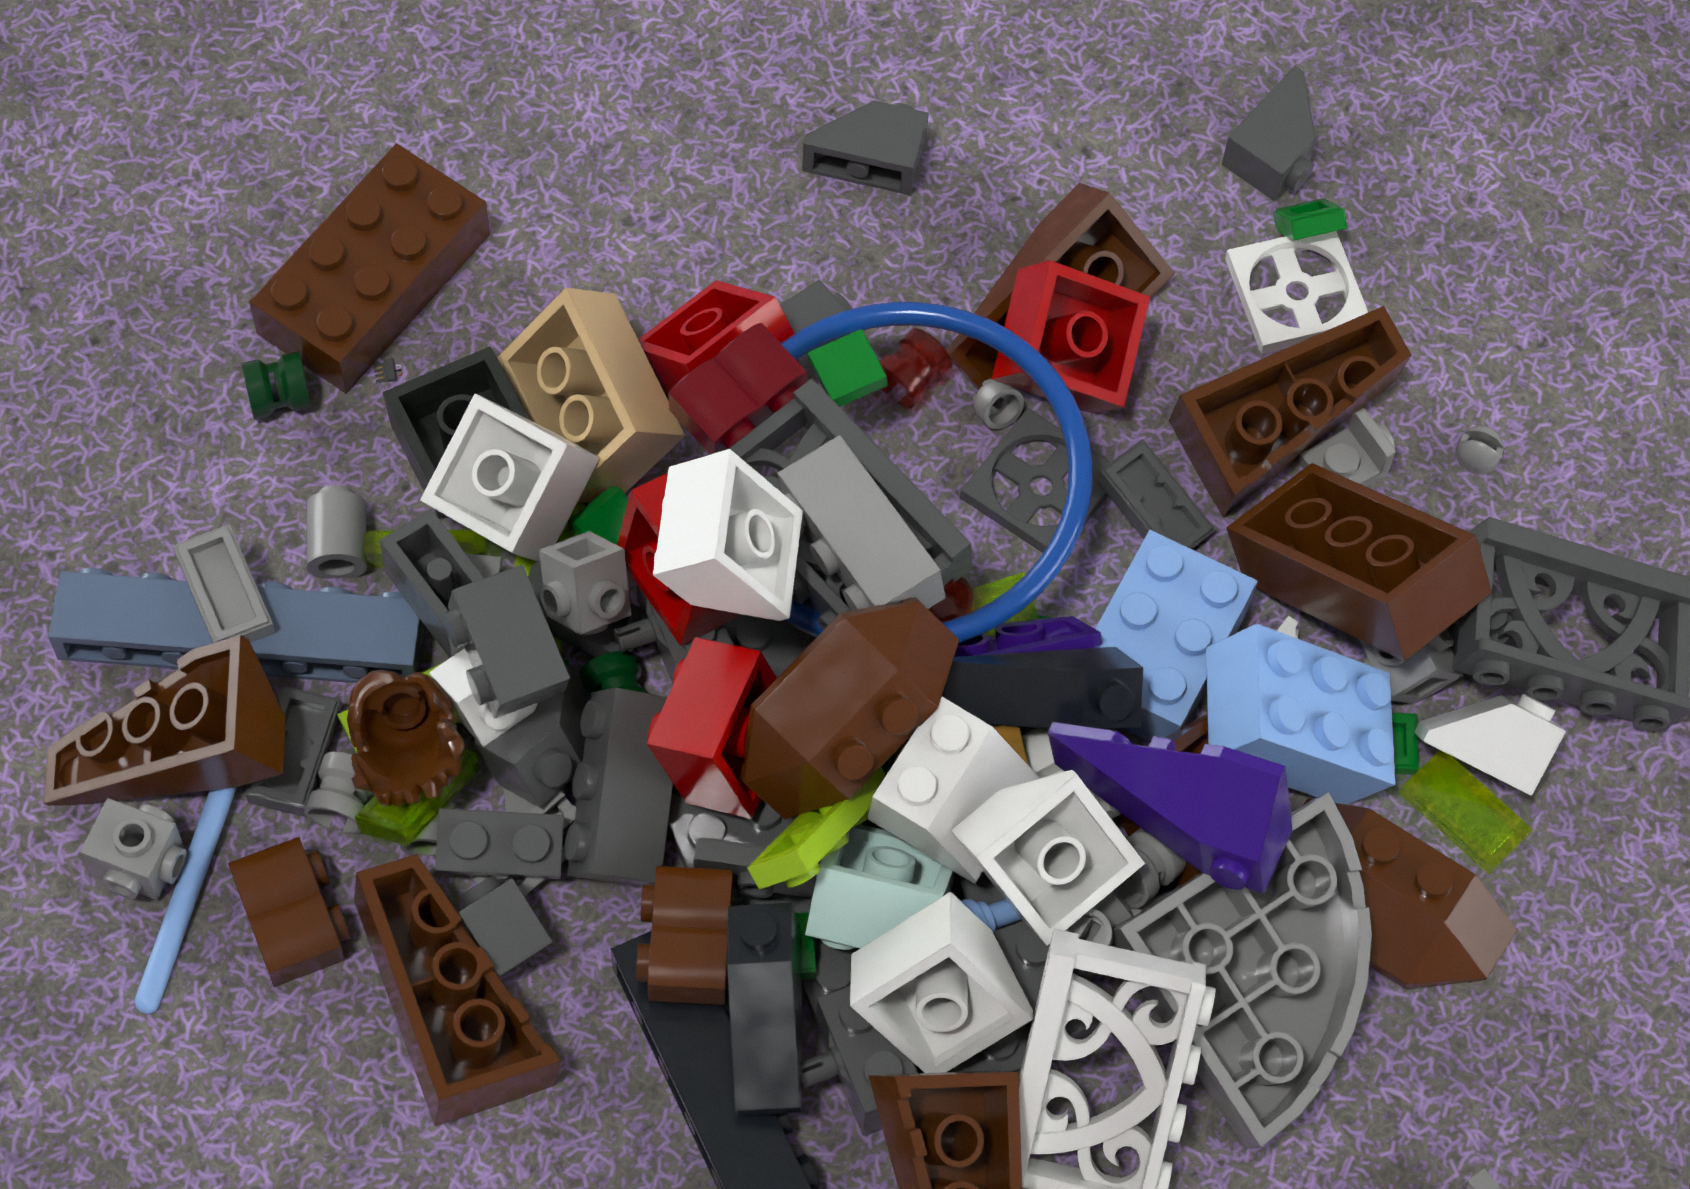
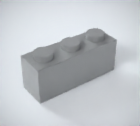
(859, 530)

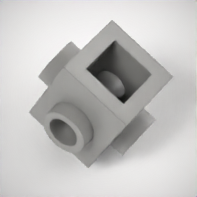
(585, 583)
(1421, 673)
(134, 849)

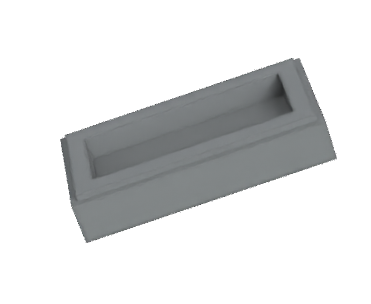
(223, 586)

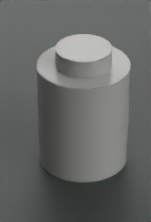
(335, 533)

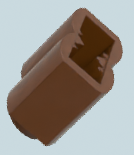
(288, 910)
(687, 935)

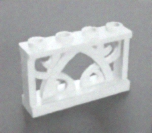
(1070, 997)

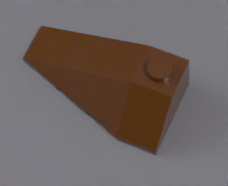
(190, 732)

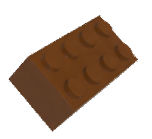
(370, 267)
(1360, 560)

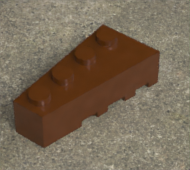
(1284, 405)
(453, 1011)
(952, 1128)

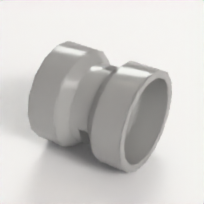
(336, 793)
(1159, 870)

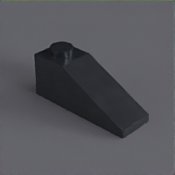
(1044, 687)
(765, 1007)

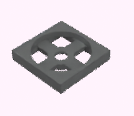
(980, 494)

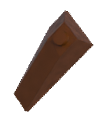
(1085, 234)

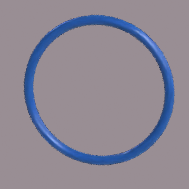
(1059, 396)

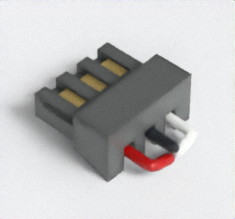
(386, 371)

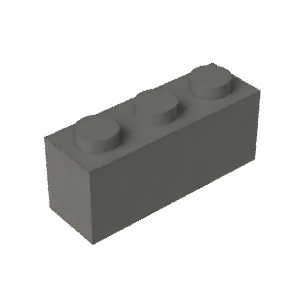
(619, 792)

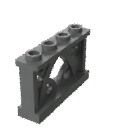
(824, 422)
(1542, 662)

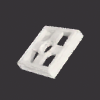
(1276, 336)

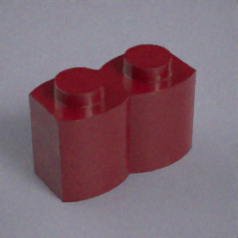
(736, 389)

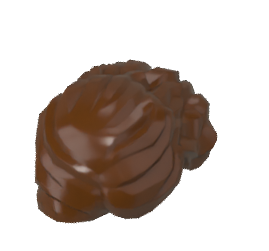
(402, 754)

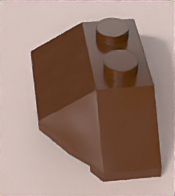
(846, 706)
(1426, 911)

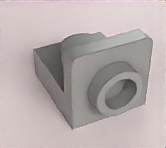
(1357, 453)

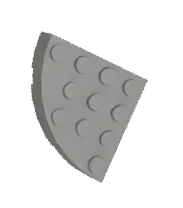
(1282, 967)

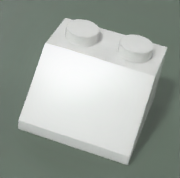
(509, 478)
(728, 538)
(941, 779)
(1048, 850)
(938, 986)

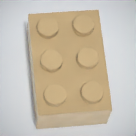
(593, 385)

